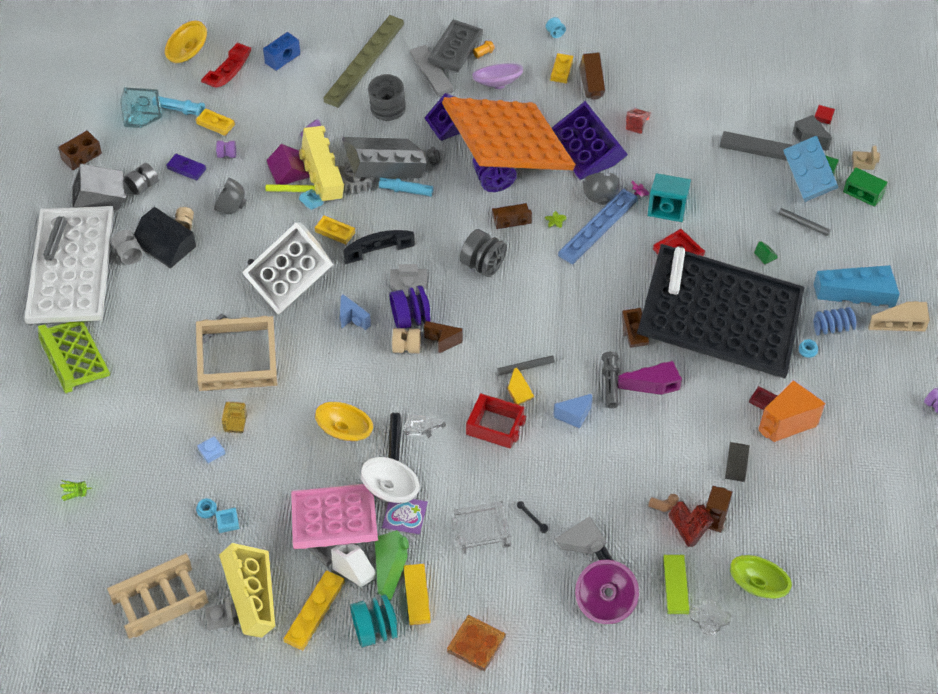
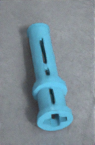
(186, 107)

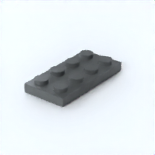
(455, 45)

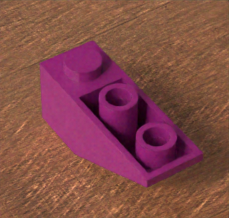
(655, 379)

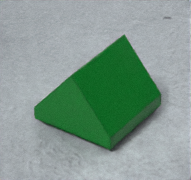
(765, 253)

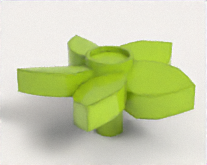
(556, 219)

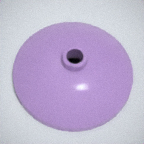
(498, 75)

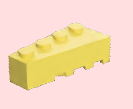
(321, 164)
(250, 587)

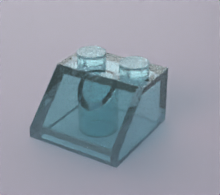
(140, 107)

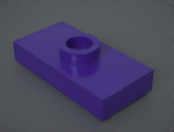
(186, 166)

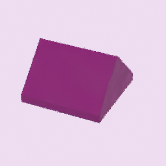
(286, 165)

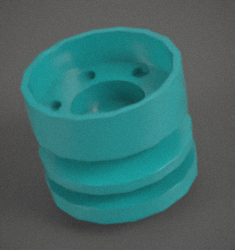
(373, 620)

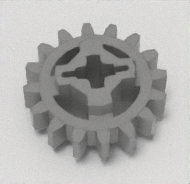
(354, 183)

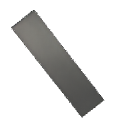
(754, 145)

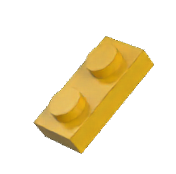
(561, 68)
(215, 122)
(334, 230)

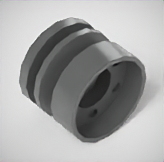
(386, 97)
(483, 252)

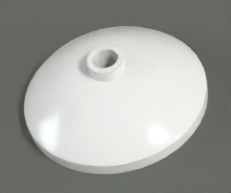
(389, 480)

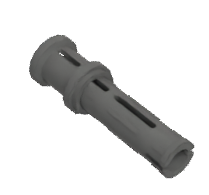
(611, 372)

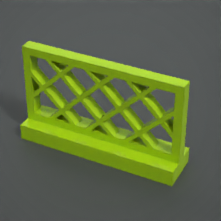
(59, 363)

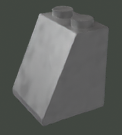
(98, 187)

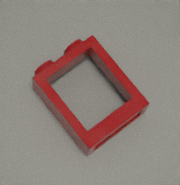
(499, 407)

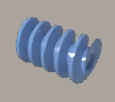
(834, 319)

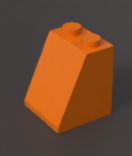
(791, 413)

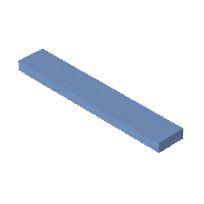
(597, 226)

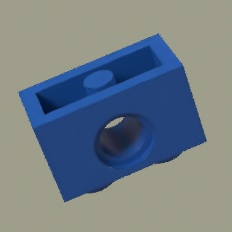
(281, 51)

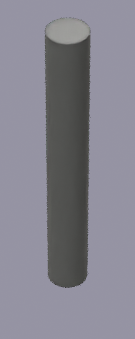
(801, 220)
(526, 365)

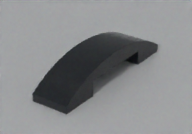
(400, 238)

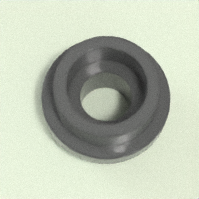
(433, 155)

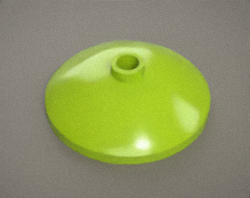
(760, 577)

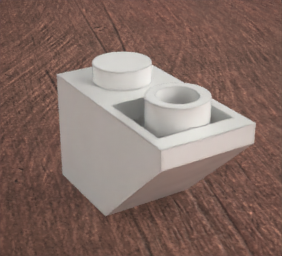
(353, 564)

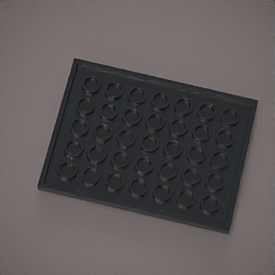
(723, 312)

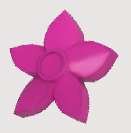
(640, 190)

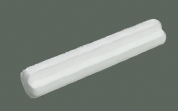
(676, 272)

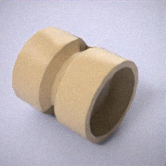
(406, 340)

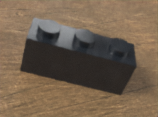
(164, 237)

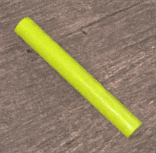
(288, 188)

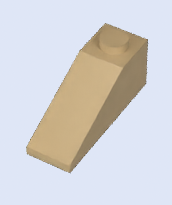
(904, 317)

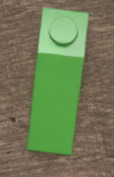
(390, 561)

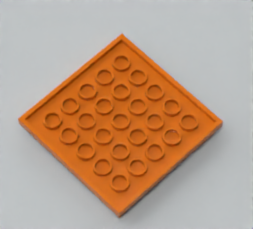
(507, 134)

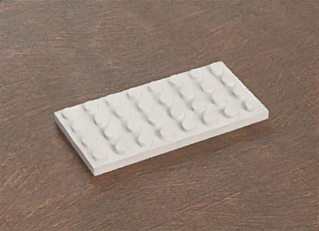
(76, 279)

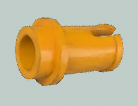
(487, 47)

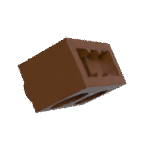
(80, 150)
(718, 506)

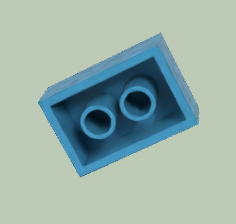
(810, 168)

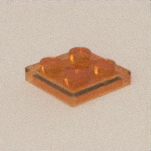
(476, 643)

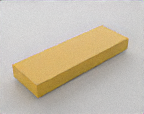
(417, 594)

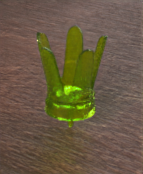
(77, 488)

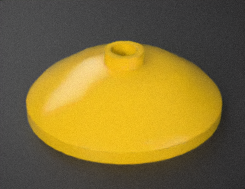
(186, 42)
(343, 421)

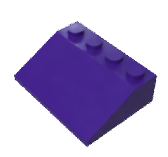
(588, 141)

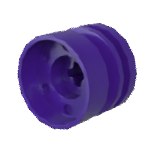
(494, 178)
(411, 307)

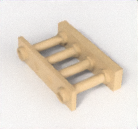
(146, 580)

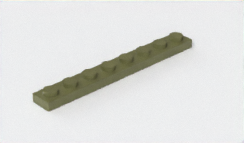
(363, 61)

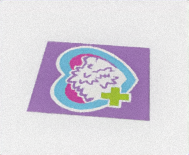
(405, 516)

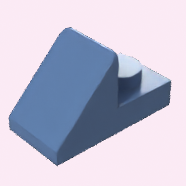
(352, 312)

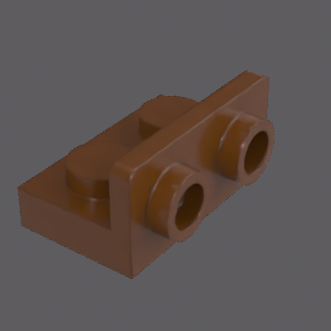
(512, 216)

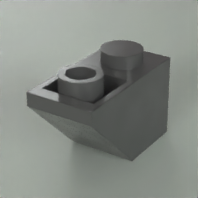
(810, 127)

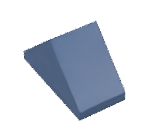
(573, 410)

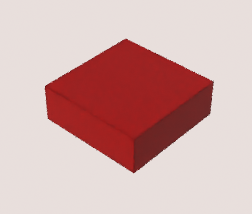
(824, 114)

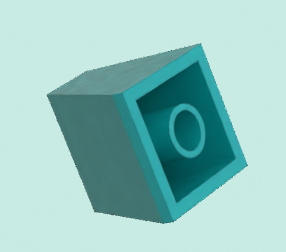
(669, 197)

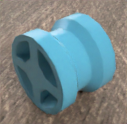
(555, 27)

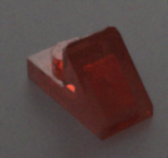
(636, 120)

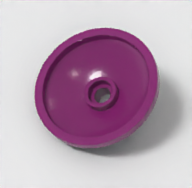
(592, 588)

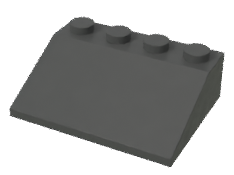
(384, 157)

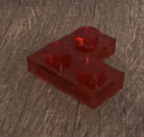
(690, 525)

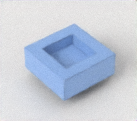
(211, 449)

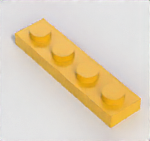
(314, 610)

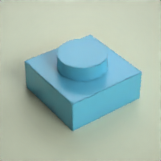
(311, 199)
(227, 520)

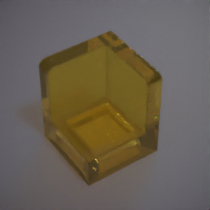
(234, 417)

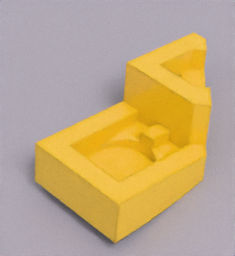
(518, 388)

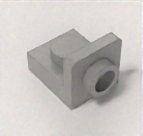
(220, 615)

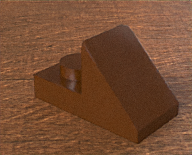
(630, 323)
(446, 335)

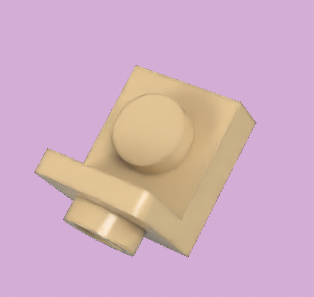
(865, 160)

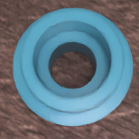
(808, 344)
(206, 503)

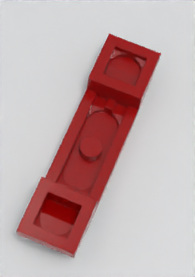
(229, 68)

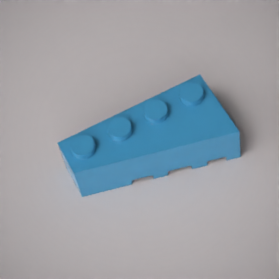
(858, 285)

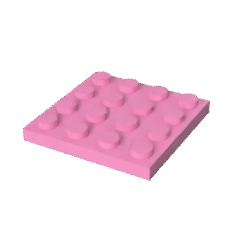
(333, 516)

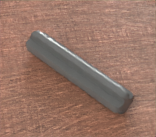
(54, 238)

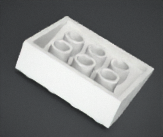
(288, 267)

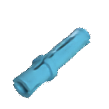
(403, 186)

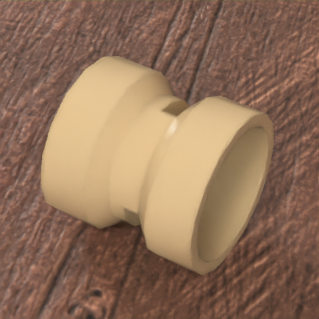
(184, 216)

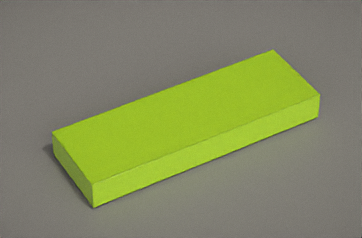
(675, 584)

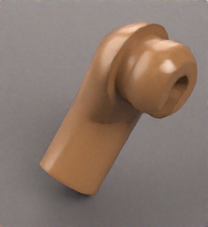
(665, 505)

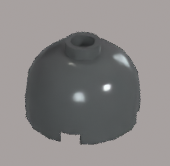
(600, 187)
(231, 197)

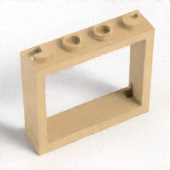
(236, 379)

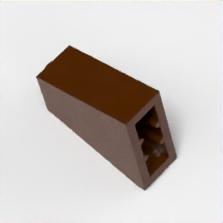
(592, 75)

